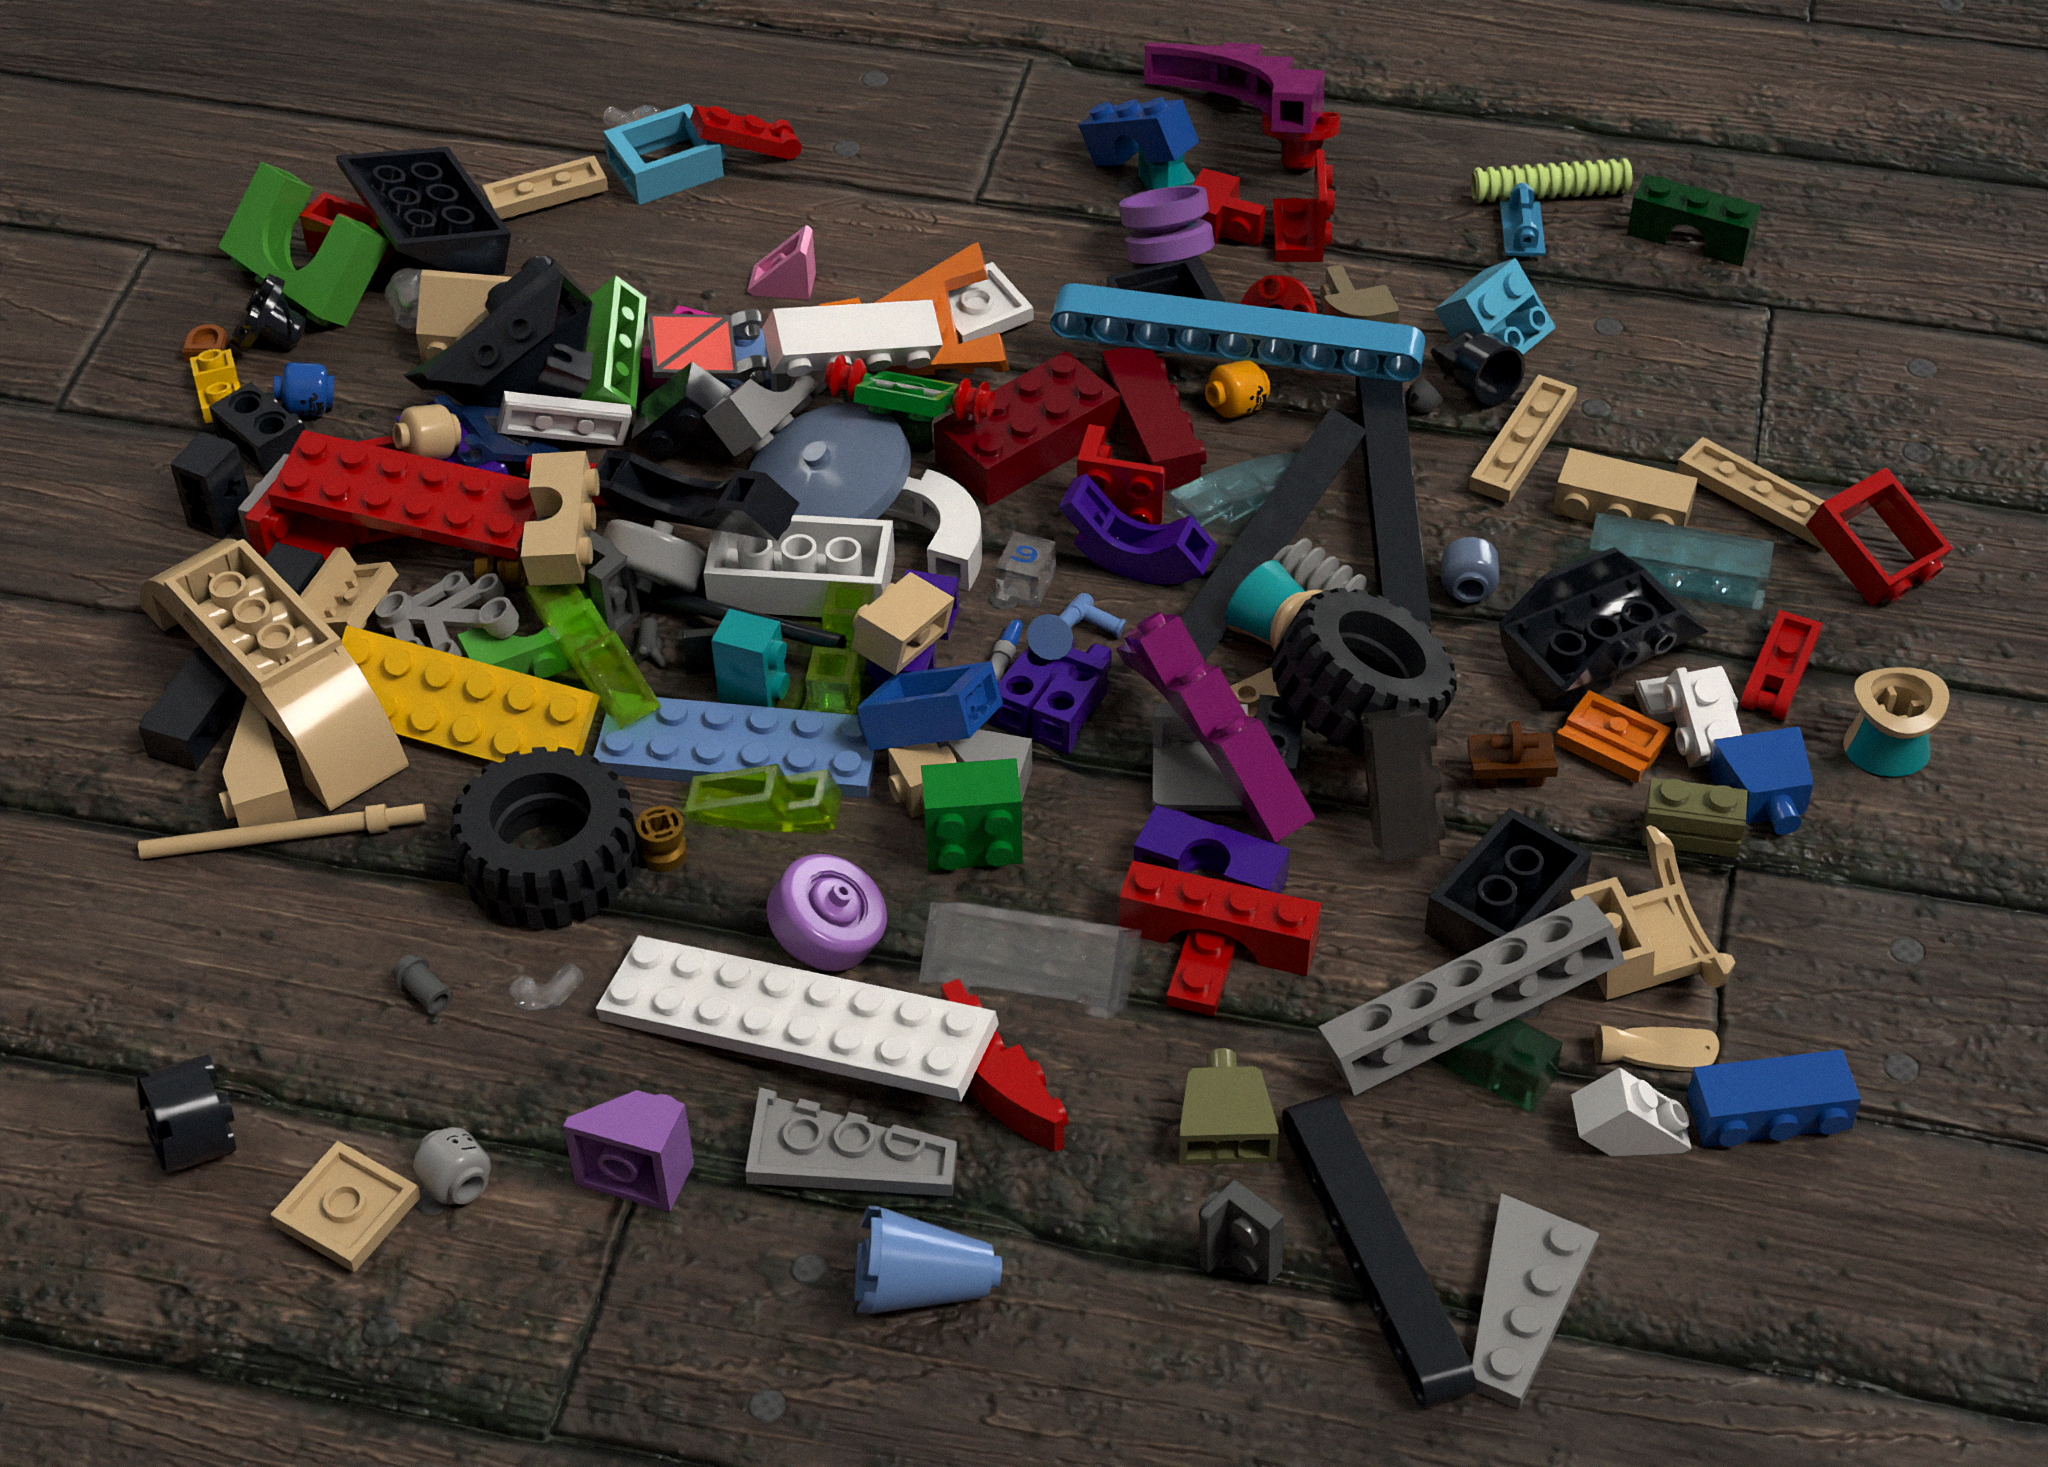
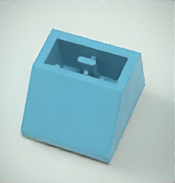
(1500, 304)

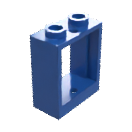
(929, 706)

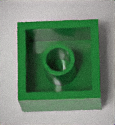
(972, 814)

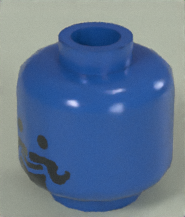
(305, 389)

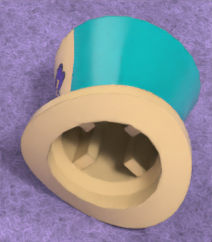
(1266, 603)
(1895, 720)

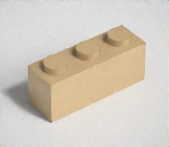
(1623, 489)

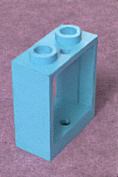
(667, 174)

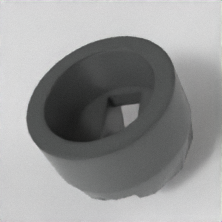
(1423, 396)

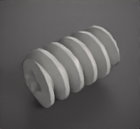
(1314, 571)

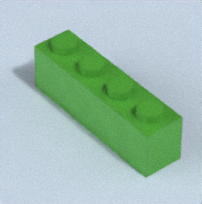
(615, 343)

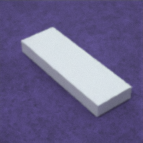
(563, 418)

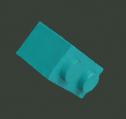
(749, 660)

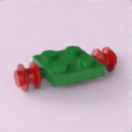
(906, 393)

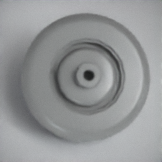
(658, 555)

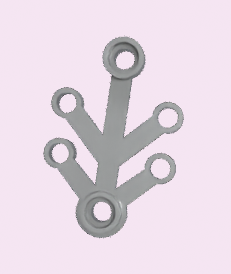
(497, 616)

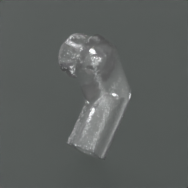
(617, 117)
(546, 996)

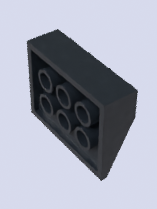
(430, 208)

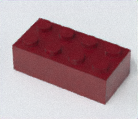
(1032, 429)

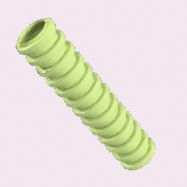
(1553, 179)

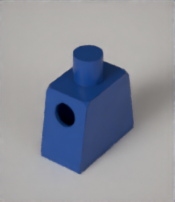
(1771, 769)

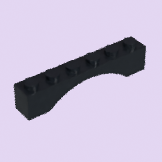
(743, 505)

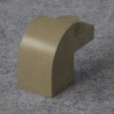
(1343, 300)

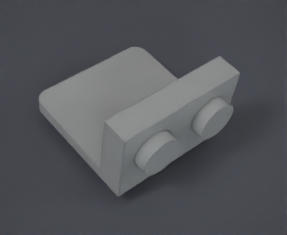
(1183, 769)

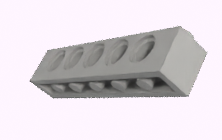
(1472, 994)

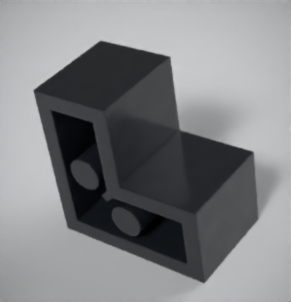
(675, 415)

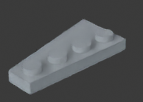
(827, 1150)
(1526, 1293)

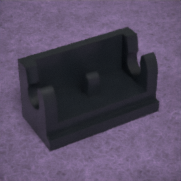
(564, 378)

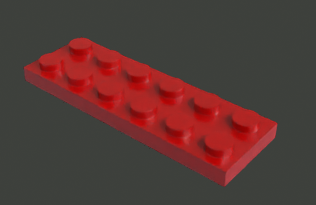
(405, 494)

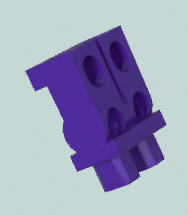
(1053, 695)

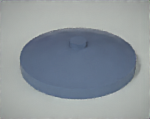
(839, 461)

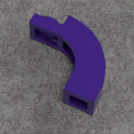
(1133, 548)

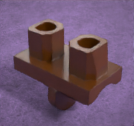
(1512, 756)

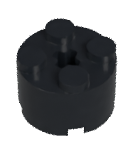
(185, 1114)

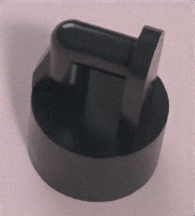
(1482, 365)

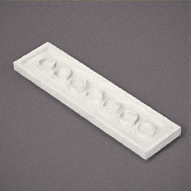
(799, 1017)

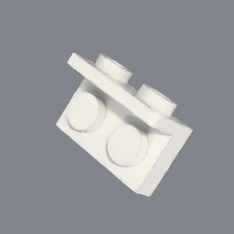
(1701, 711)

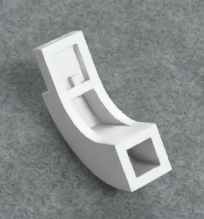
(954, 519)

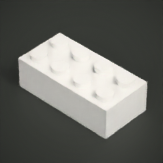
(796, 570)

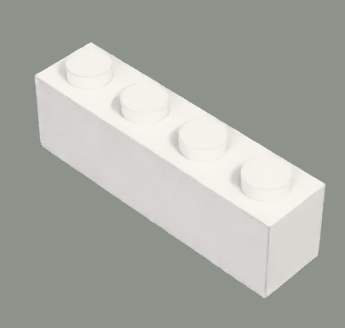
(877, 333)

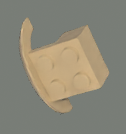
(1655, 929)

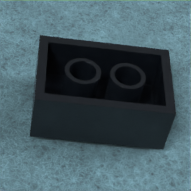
(1505, 883)

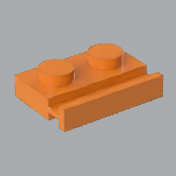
(1613, 736)

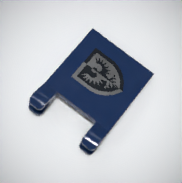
(486, 442)

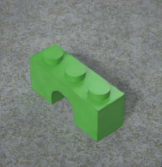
(529, 655)

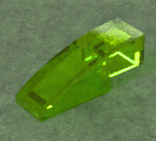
(766, 799)

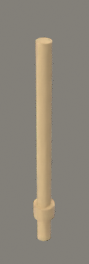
(374, 819)

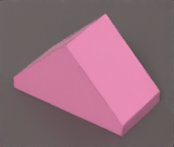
(787, 269)

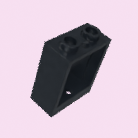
(1175, 278)

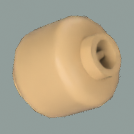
(427, 431)

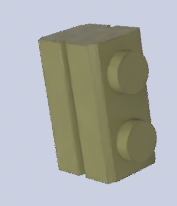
(1697, 816)

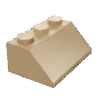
(449, 306)

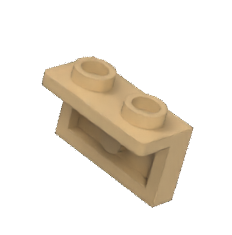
(347, 591)

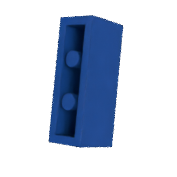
(1773, 1098)

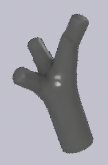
(647, 643)

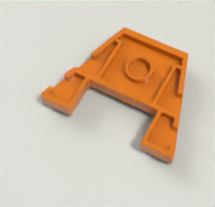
(953, 273)

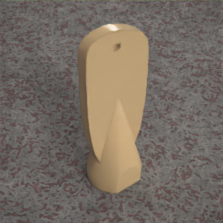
(1657, 1047)

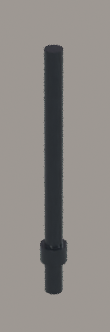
(791, 630)

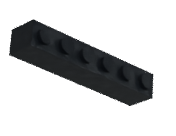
(202, 696)

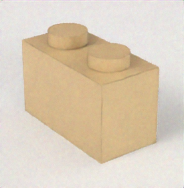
(901, 622)

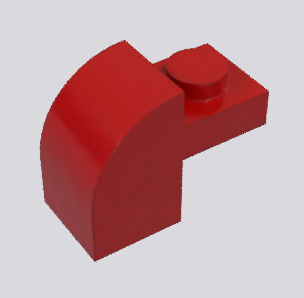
(1229, 214)

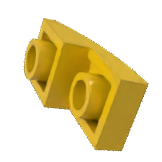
(214, 377)

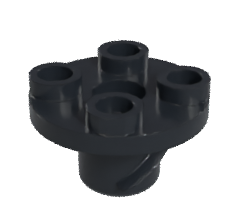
(269, 318)

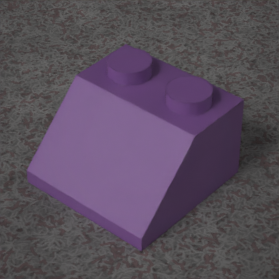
(632, 1148)

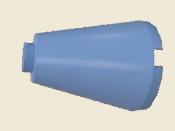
(919, 1264)

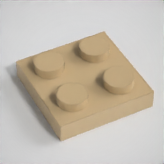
(345, 1206)

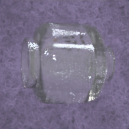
(403, 296)

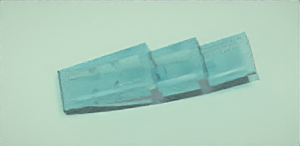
(1231, 490)

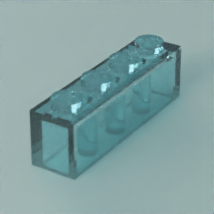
(1690, 559)

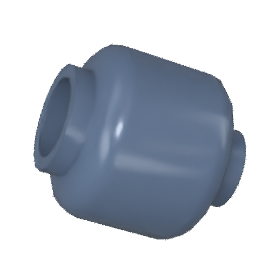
(1470, 569)

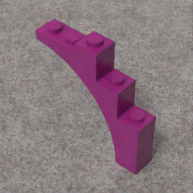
(1240, 71)
(1237, 743)

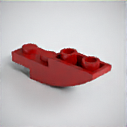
(1013, 1086)

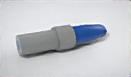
(1006, 648)

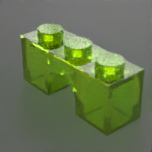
(836, 673)

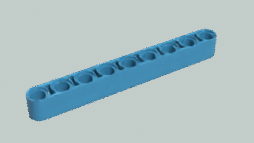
(1238, 332)

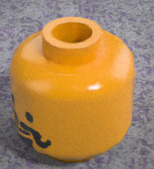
(1237, 389)

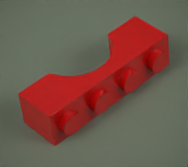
(1272, 925)

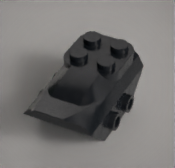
(511, 337)
(1590, 624)

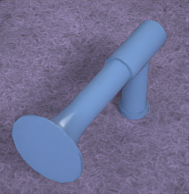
(1052, 635)

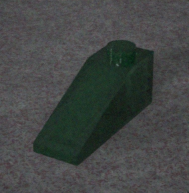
(1509, 1061)

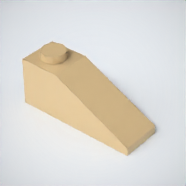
(254, 775)

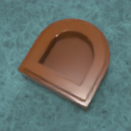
(204, 338)

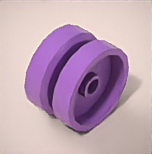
(1166, 224)

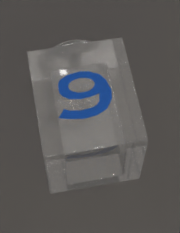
(1025, 569)

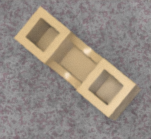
(560, 547)

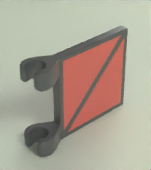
(706, 342)

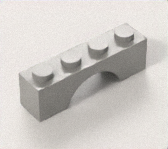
(751, 412)

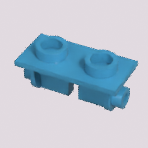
(1522, 223)

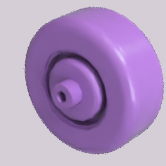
(826, 912)

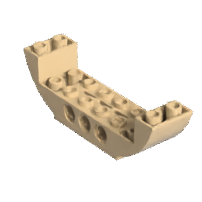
(283, 664)

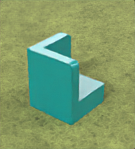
(1163, 174)

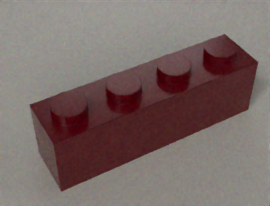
(1152, 414)

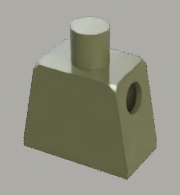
(1227, 1114)

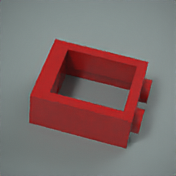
(1903, 518)

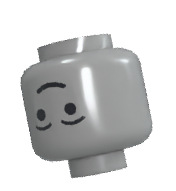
(452, 1166)

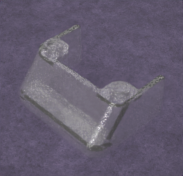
(1031, 954)

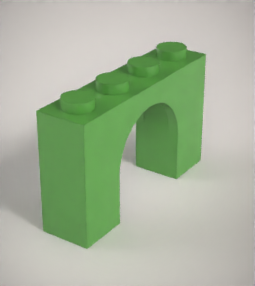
(261, 244)

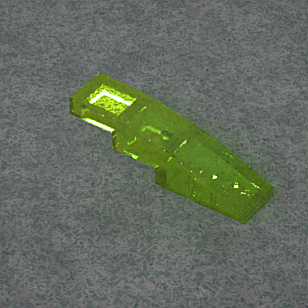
(594, 652)

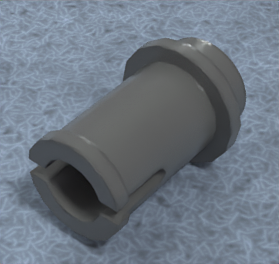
(414, 975)

